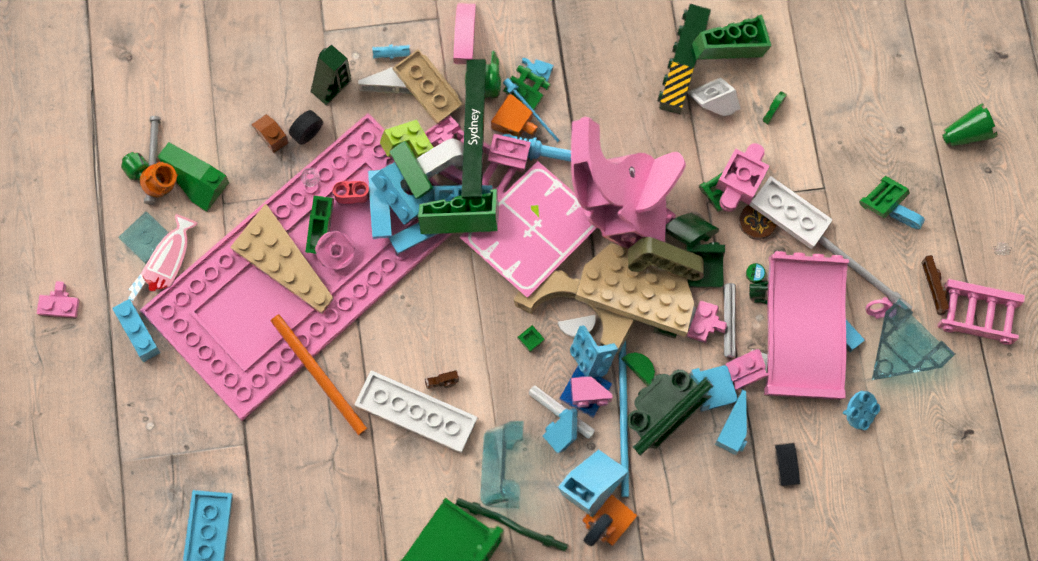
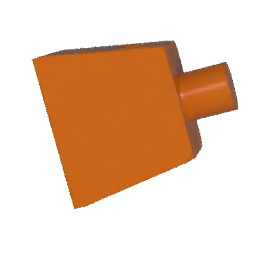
(513, 118)

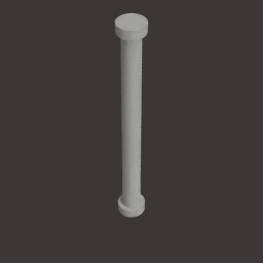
(155, 120)

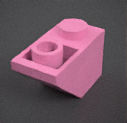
(588, 391)

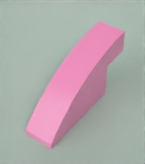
(464, 33)

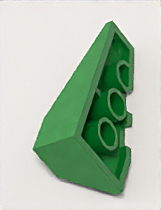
(195, 177)

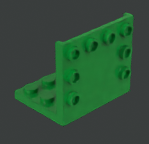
(454, 537)

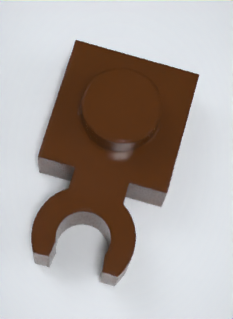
(446, 379)

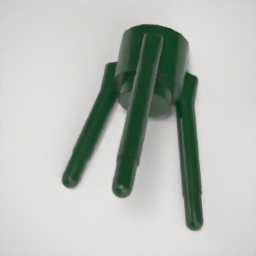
(757, 291)

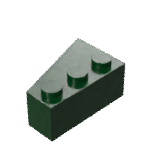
(330, 75)

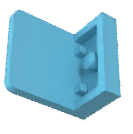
(592, 359)
(723, 390)

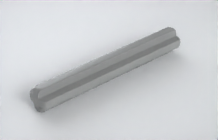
(730, 319)

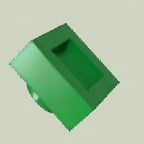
(531, 338)

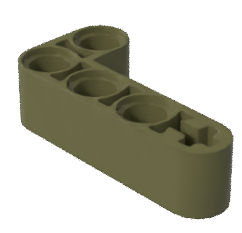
(666, 257)

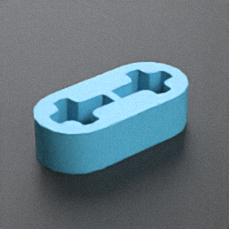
(908, 217)

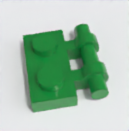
(530, 95)

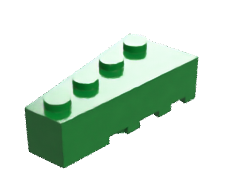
(733, 41)
(460, 215)

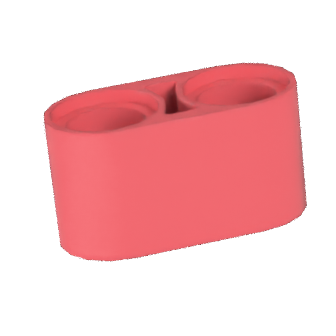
(351, 188)

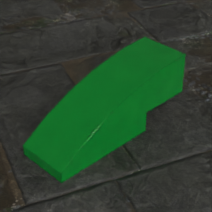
(319, 221)

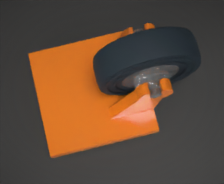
(608, 522)

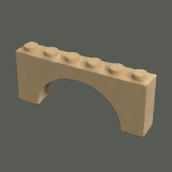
(558, 284)

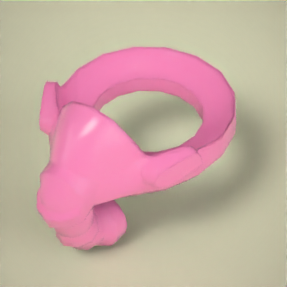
(881, 312)

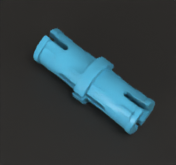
(391, 51)

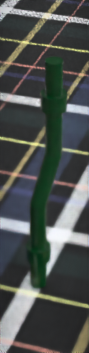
(475, 508)

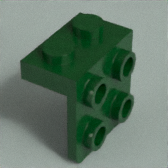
(712, 262)

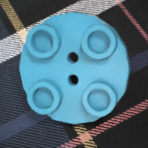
(862, 410)

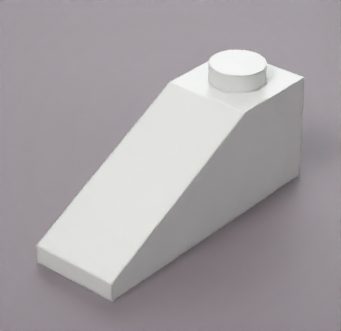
(384, 81)

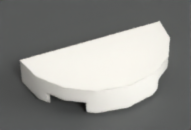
(571, 326)

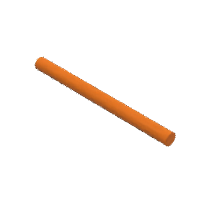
(318, 374)

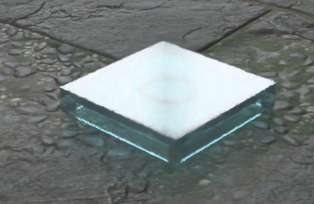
(143, 236)

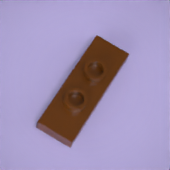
(933, 278)

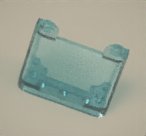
(494, 488)

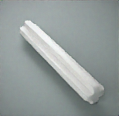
(557, 408)

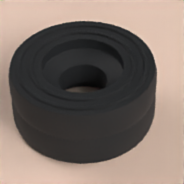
(305, 127)

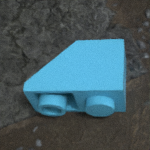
(563, 432)

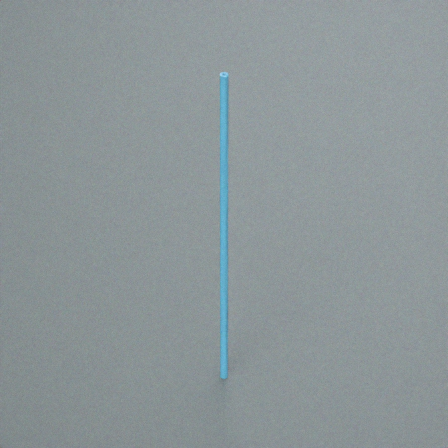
(623, 420)

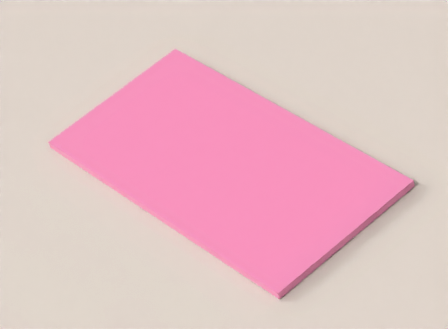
(224, 305)

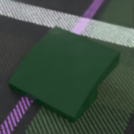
(690, 229)

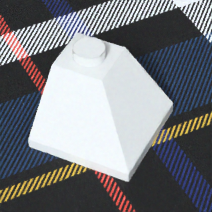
(716, 97)

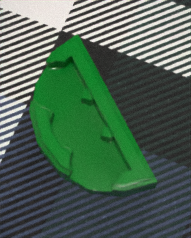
(774, 107)
(640, 366)

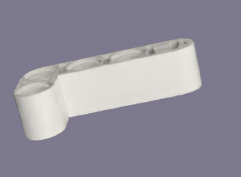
(439, 158)

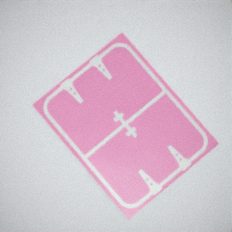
(528, 245)

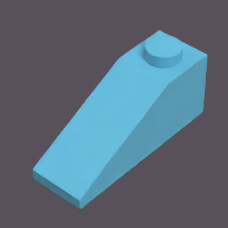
(735, 428)

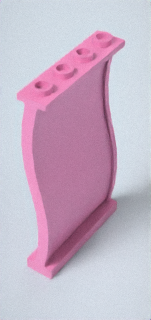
(806, 326)

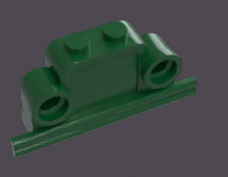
(666, 406)

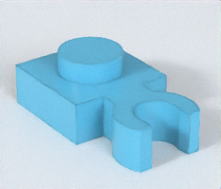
(539, 68)

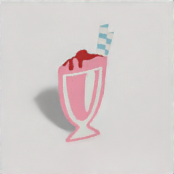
(165, 260)

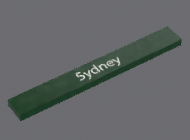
(474, 129)

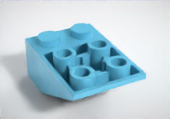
(592, 482)

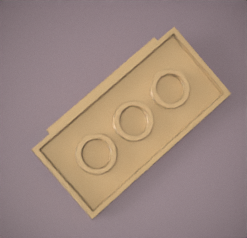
(427, 85)

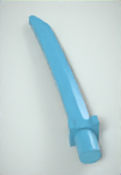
(512, 88)

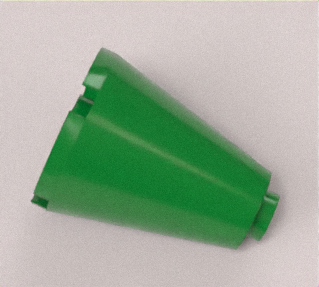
(971, 128)

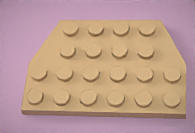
(645, 296)

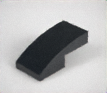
(787, 464)

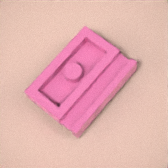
(509, 151)
(747, 369)

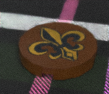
(755, 224)

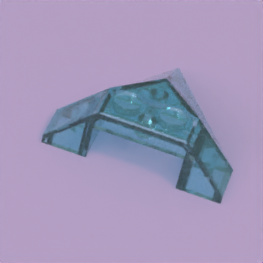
(907, 346)

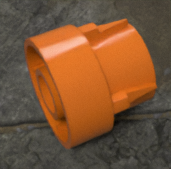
(152, 186)

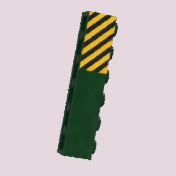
(684, 60)

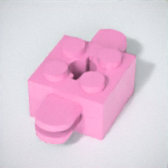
(742, 177)

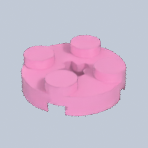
(324, 248)

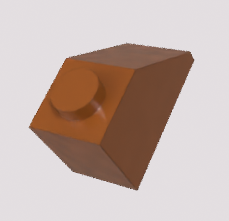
(270, 133)

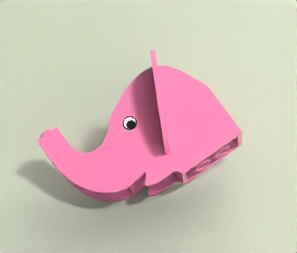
(624, 192)

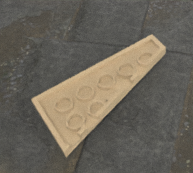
(275, 254)

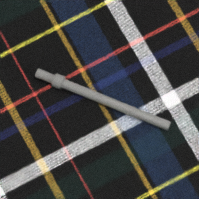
(893, 296)

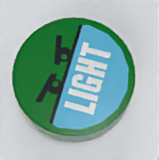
(755, 273)

